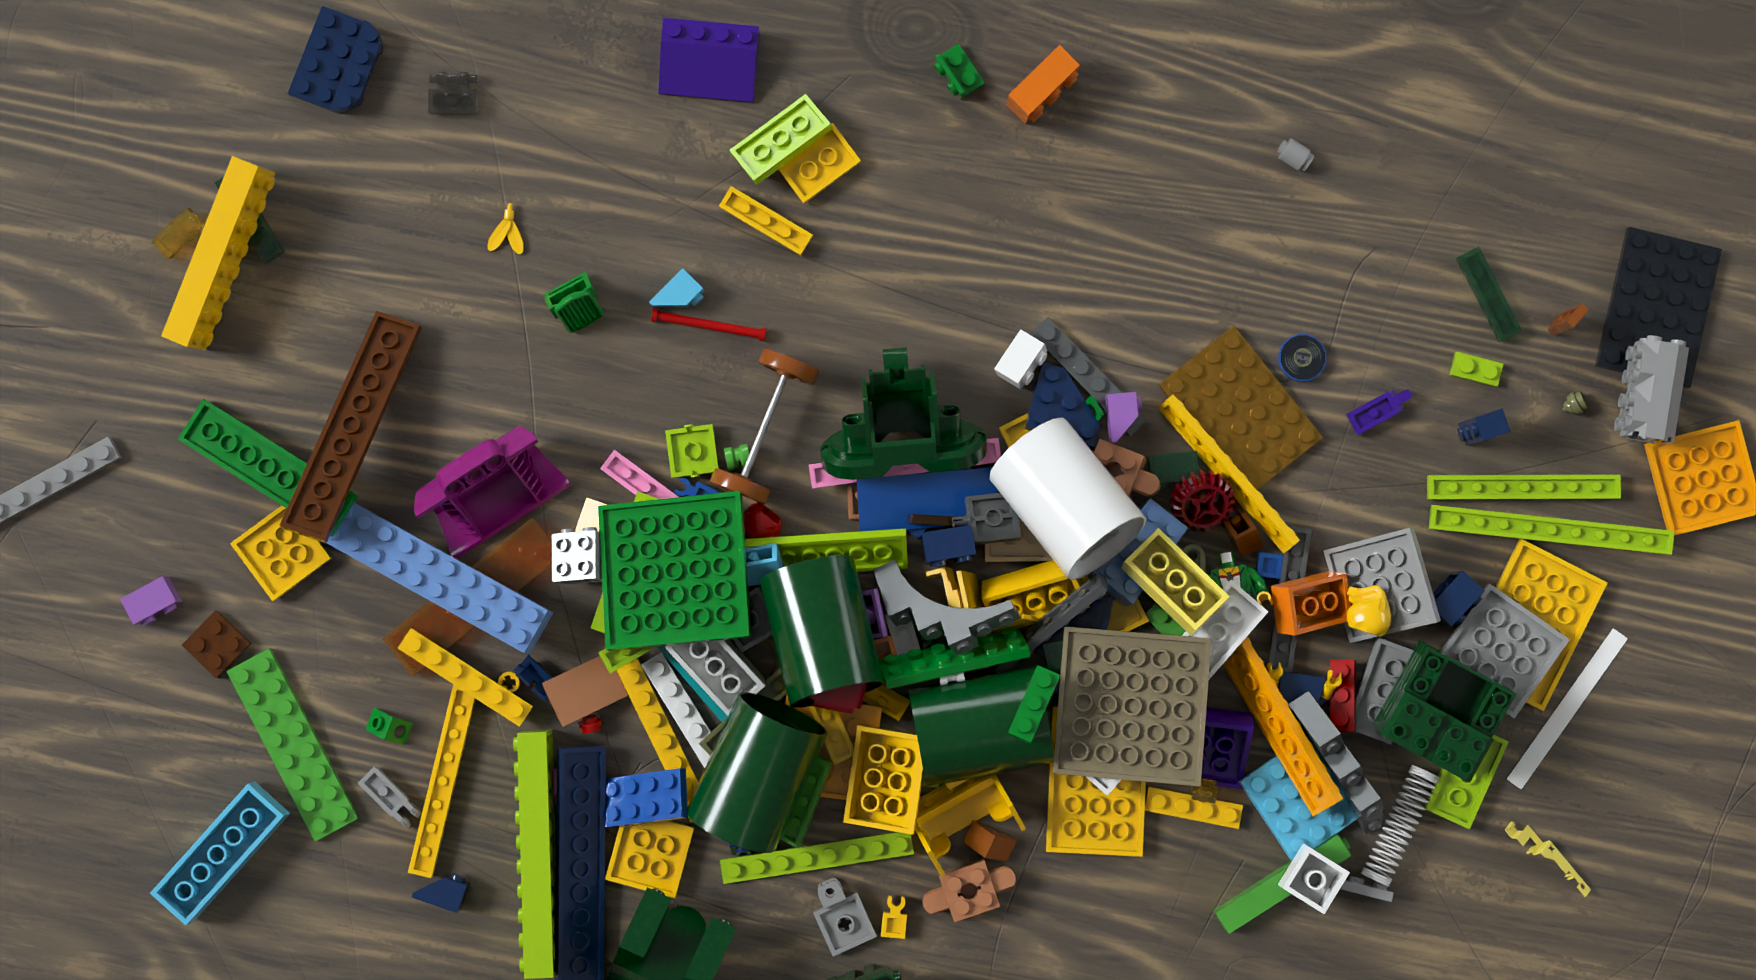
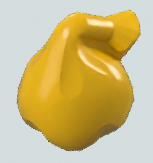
(1369, 610)

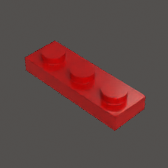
(1344, 697)

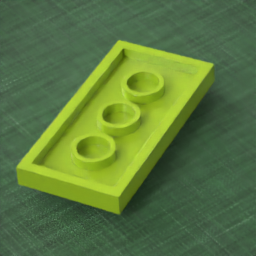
(781, 139)
(1459, 799)

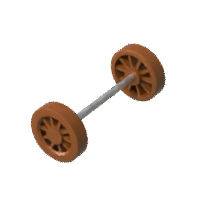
(787, 368)

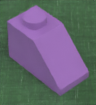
(1121, 413)

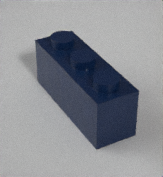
(1483, 427)

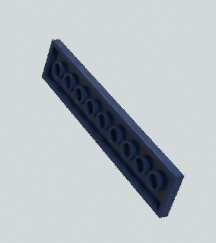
(580, 863)

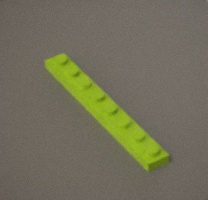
(1523, 487)
(816, 856)

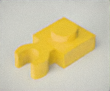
(894, 922)

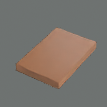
(583, 690)

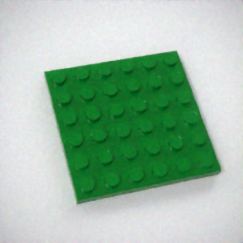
(674, 571)

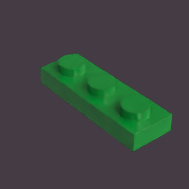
(1034, 704)

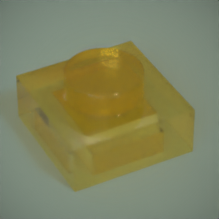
(1206, 792)

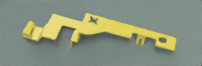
(1543, 848)

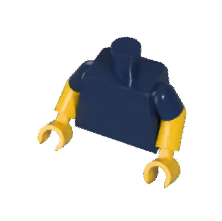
(1295, 685)

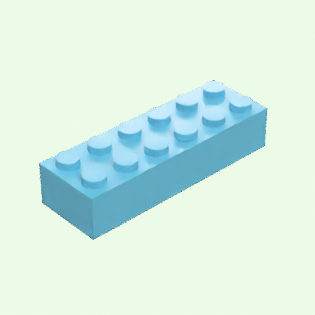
(220, 853)

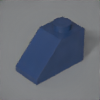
(445, 893)

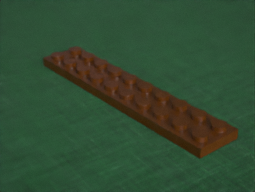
(350, 427)

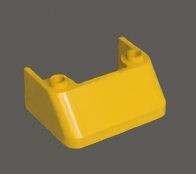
(949, 811)

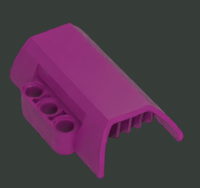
(489, 489)

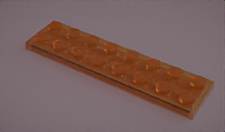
(512, 563)

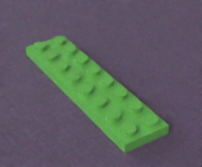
(292, 744)

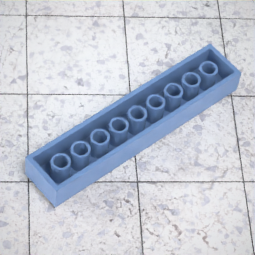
(441, 578)

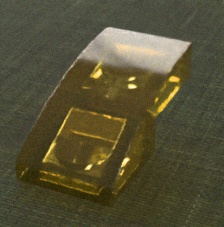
(177, 233)

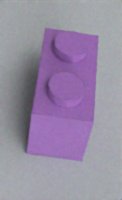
(151, 601)

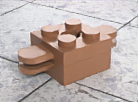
(1127, 469)
(969, 890)

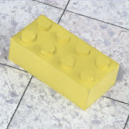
(1175, 582)

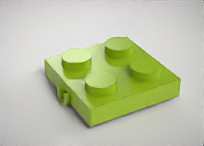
(692, 450)

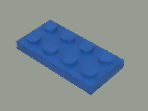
(646, 798)

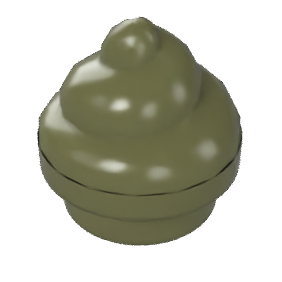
(1575, 403)

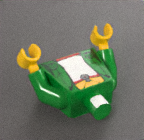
(1243, 576)

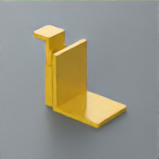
(969, 593)

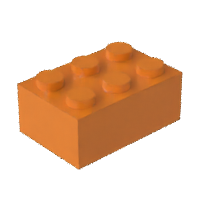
(1043, 85)
(1311, 602)

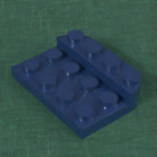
(337, 62)

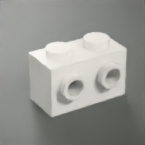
(1021, 360)

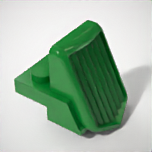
(575, 303)

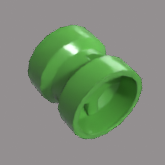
(736, 457)

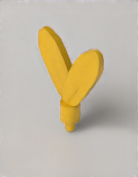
(507, 228)

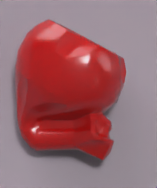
(761, 522)

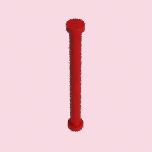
(708, 324)

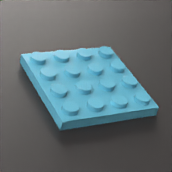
(1287, 813)

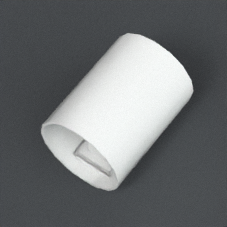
(1067, 498)

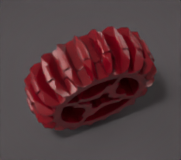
(1202, 491)

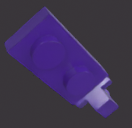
(1377, 410)

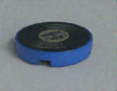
(1302, 357)

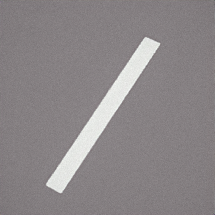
(1567, 708)

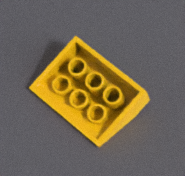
(884, 780)

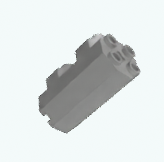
(1654, 390)

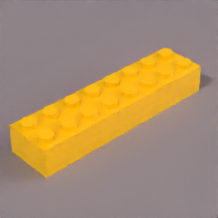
(218, 254)

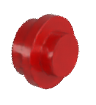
(590, 724)

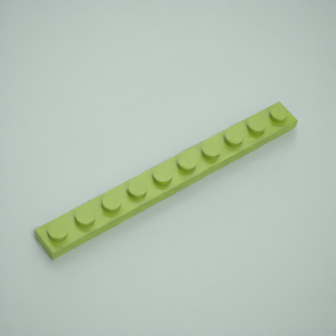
(1551, 529)

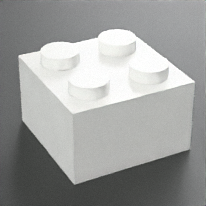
(1313, 878)

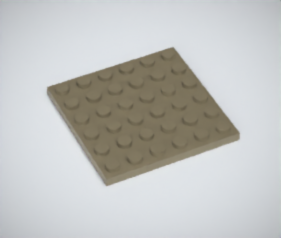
(1132, 706)

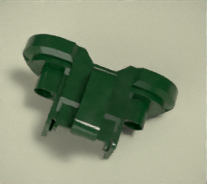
(900, 402)

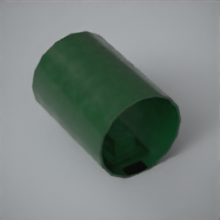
(821, 627)
(967, 726)
(756, 772)

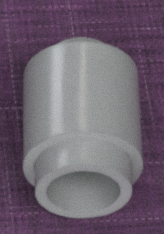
(1295, 154)

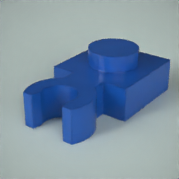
(699, 489)

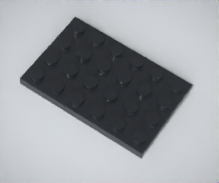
(1658, 291)

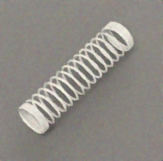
(1385, 880)

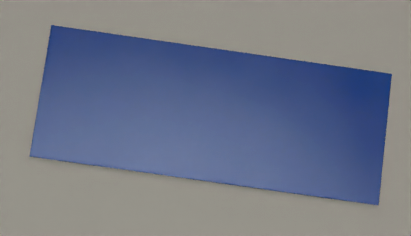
(889, 499)

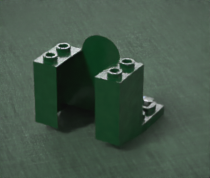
(670, 943)

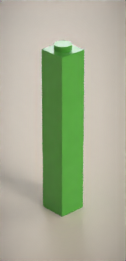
(1267, 891)

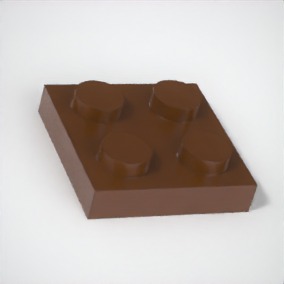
(216, 644)

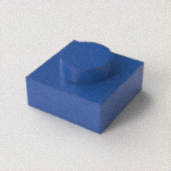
(1269, 565)

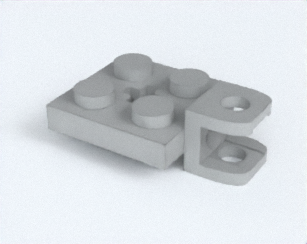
(841, 906)

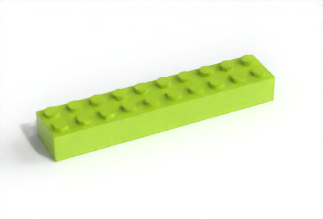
(537, 852)

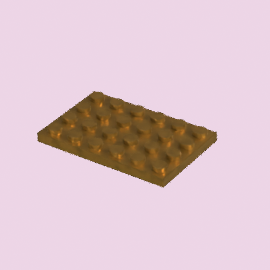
(1242, 407)

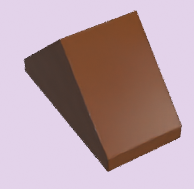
(989, 842)

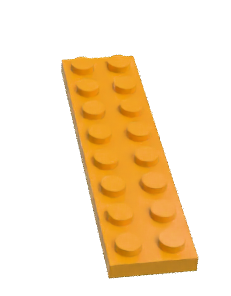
(1281, 729)

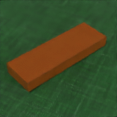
(1567, 319)

